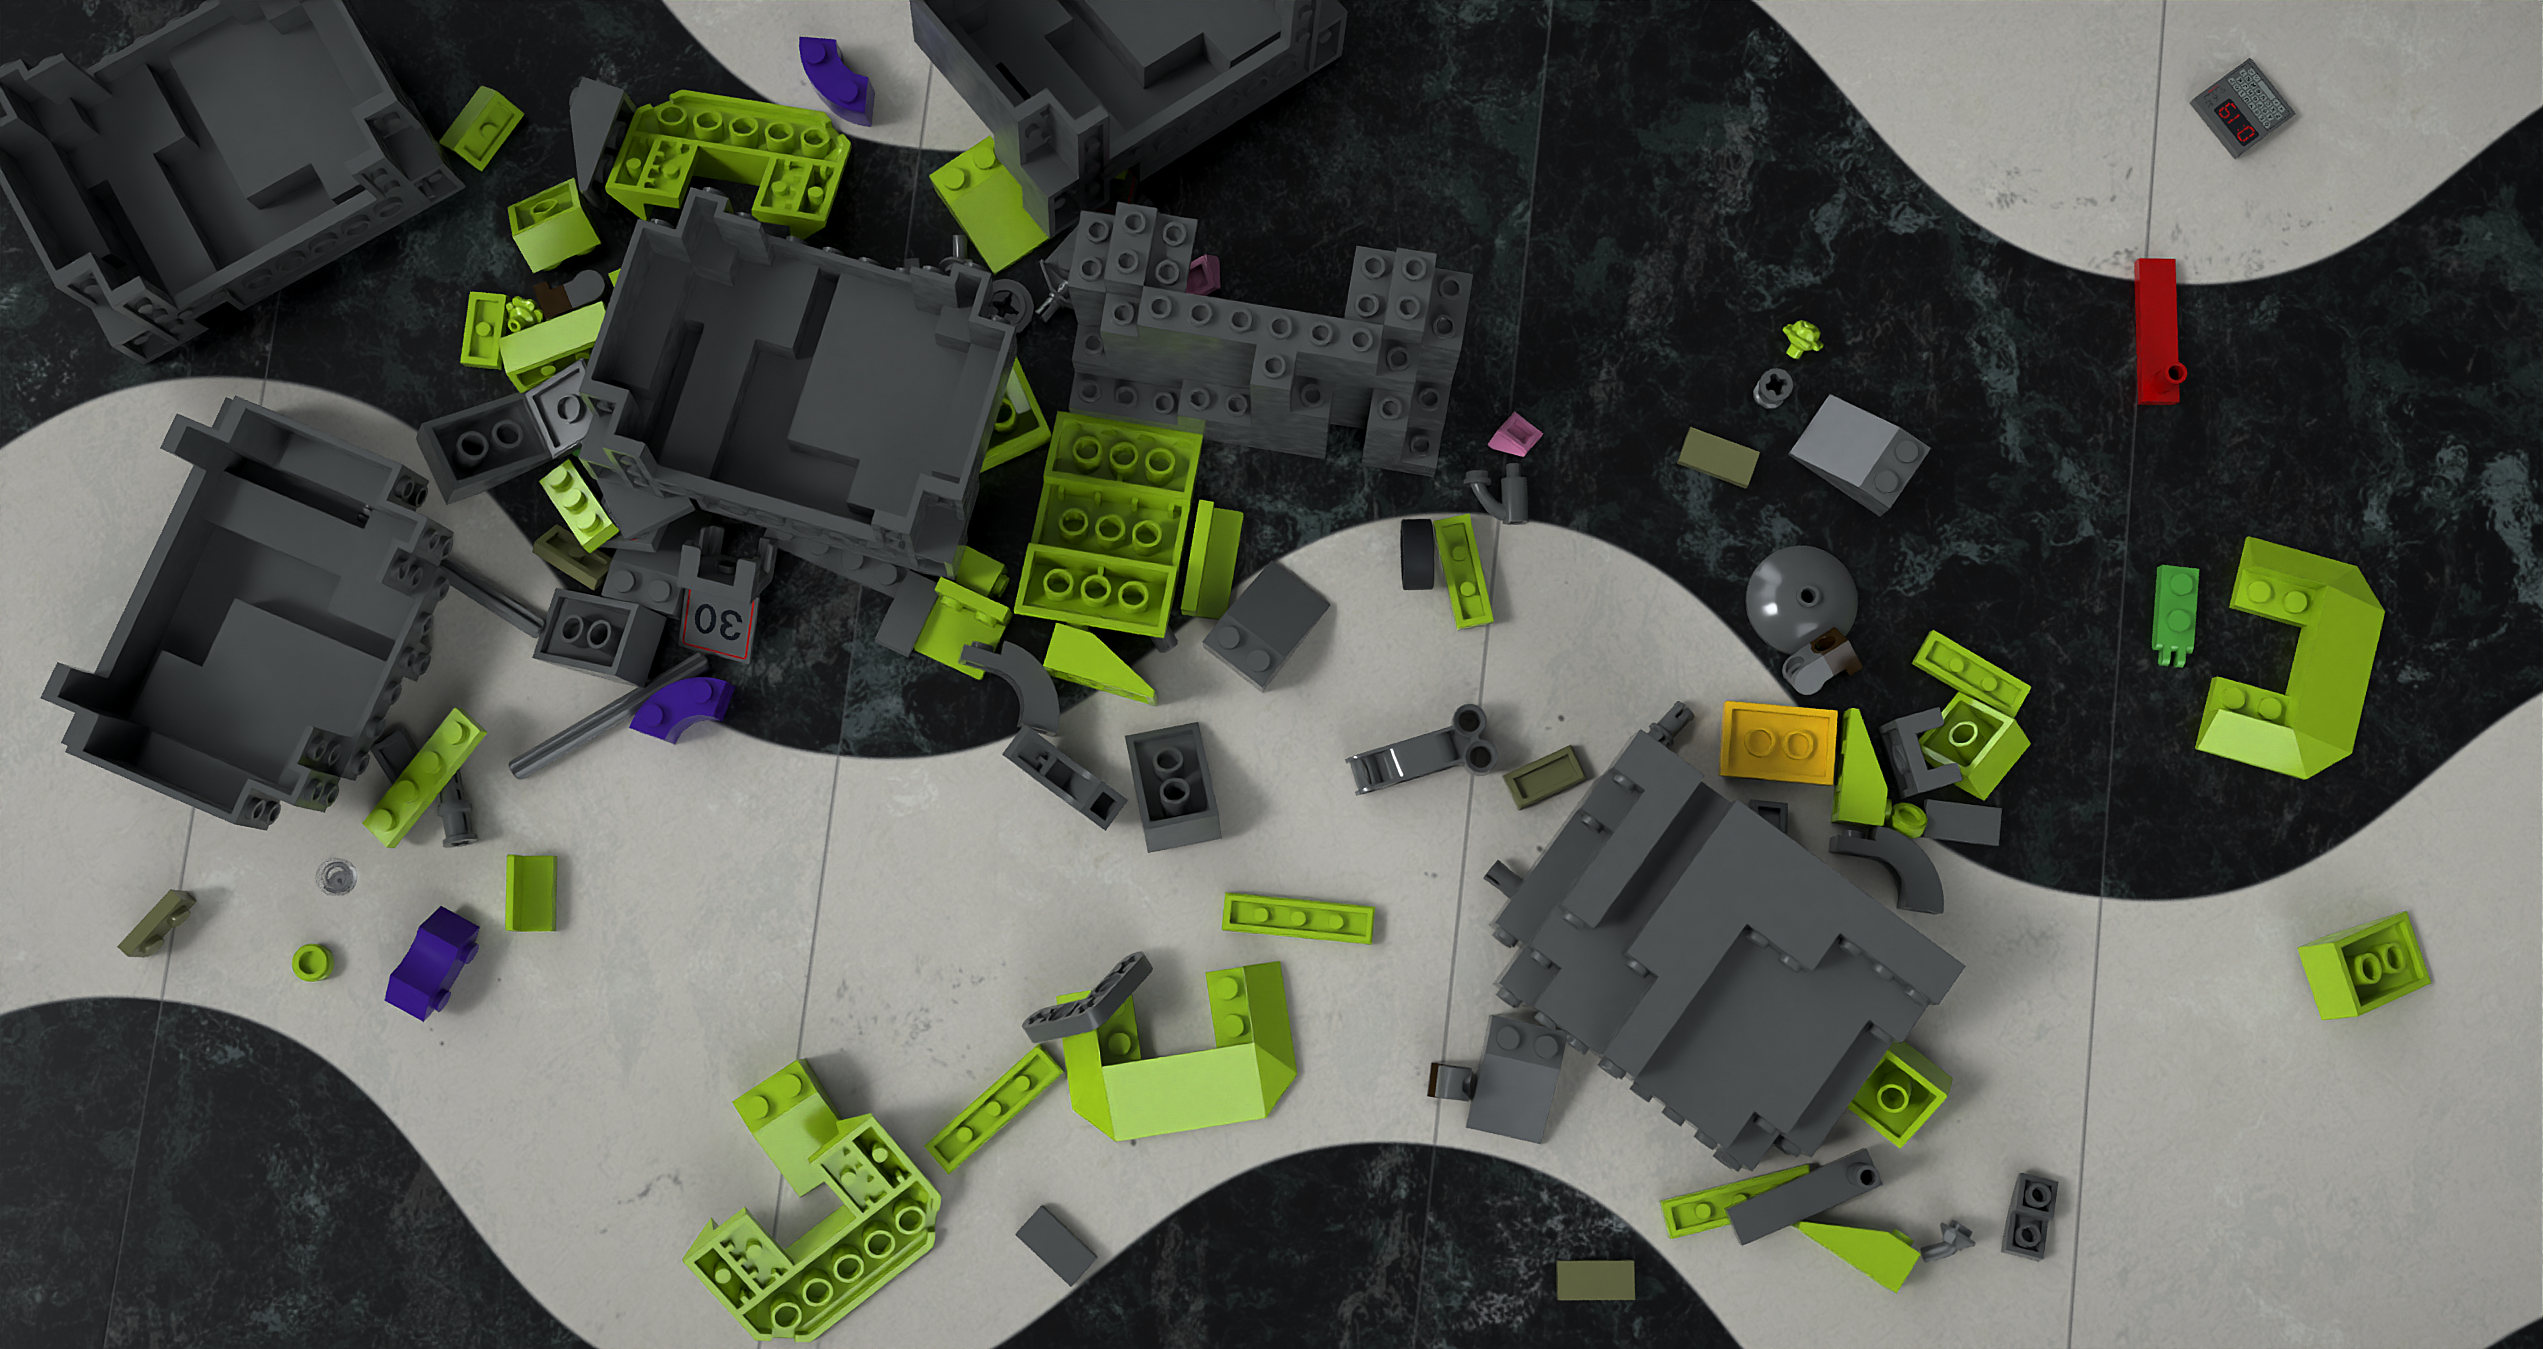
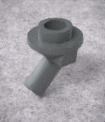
(960, 254)
(1955, 1238)

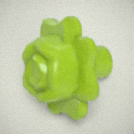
(523, 314)
(1803, 338)

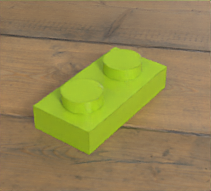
(484, 325)

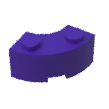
(837, 86)
(682, 705)
(432, 964)

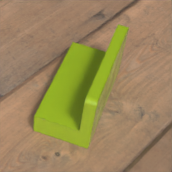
(482, 127)
(531, 893)

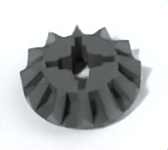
(1020, 302)

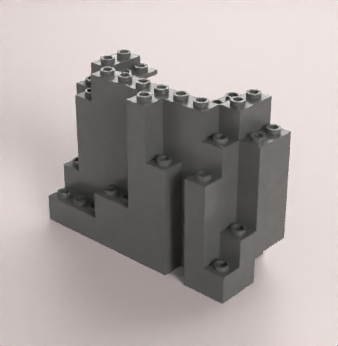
(1116, 82)
(212, 162)
(1259, 369)
(798, 385)
(263, 622)
(1712, 959)

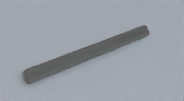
(486, 594)
(604, 718)

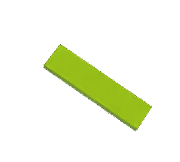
(1298, 918)
(994, 1108)
(1705, 1208)

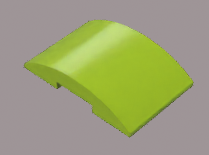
(1110, 525)

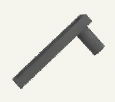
(1803, 1196)

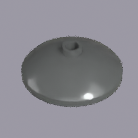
(1776, 601)

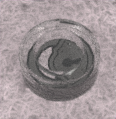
(336, 877)

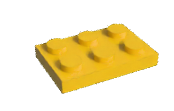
(1778, 743)

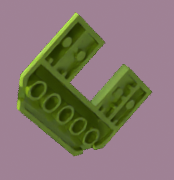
(774, 146)
(2329, 673)
(1190, 1089)
(841, 1260)

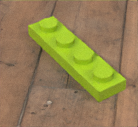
(424, 777)

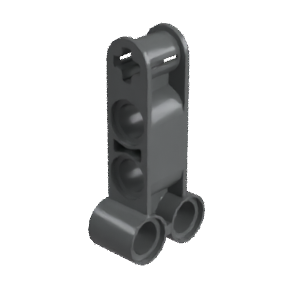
(1423, 755)

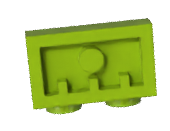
(958, 620)

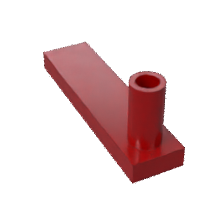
(2157, 332)

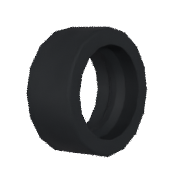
(1417, 554)

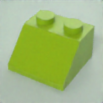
(553, 226)
(1977, 740)
(1901, 1093)

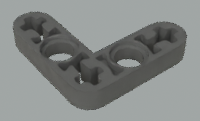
(1095, 1009)

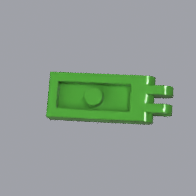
(2175, 613)

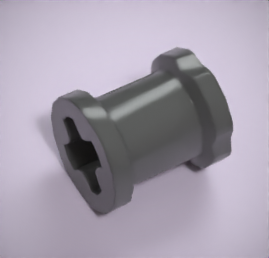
(1776, 378)

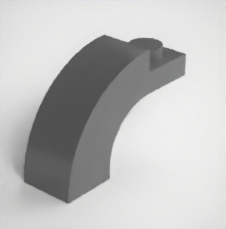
(1028, 678)
(1064, 777)
(1909, 865)

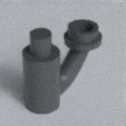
(1514, 494)

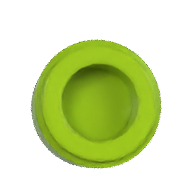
(1907, 820)
(313, 962)

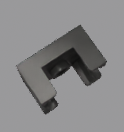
(722, 575)
(1907, 757)

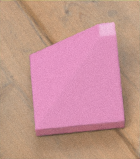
(1204, 275)
(1515, 436)

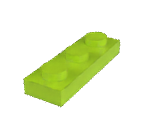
(579, 506)
(1463, 572)
(1971, 674)

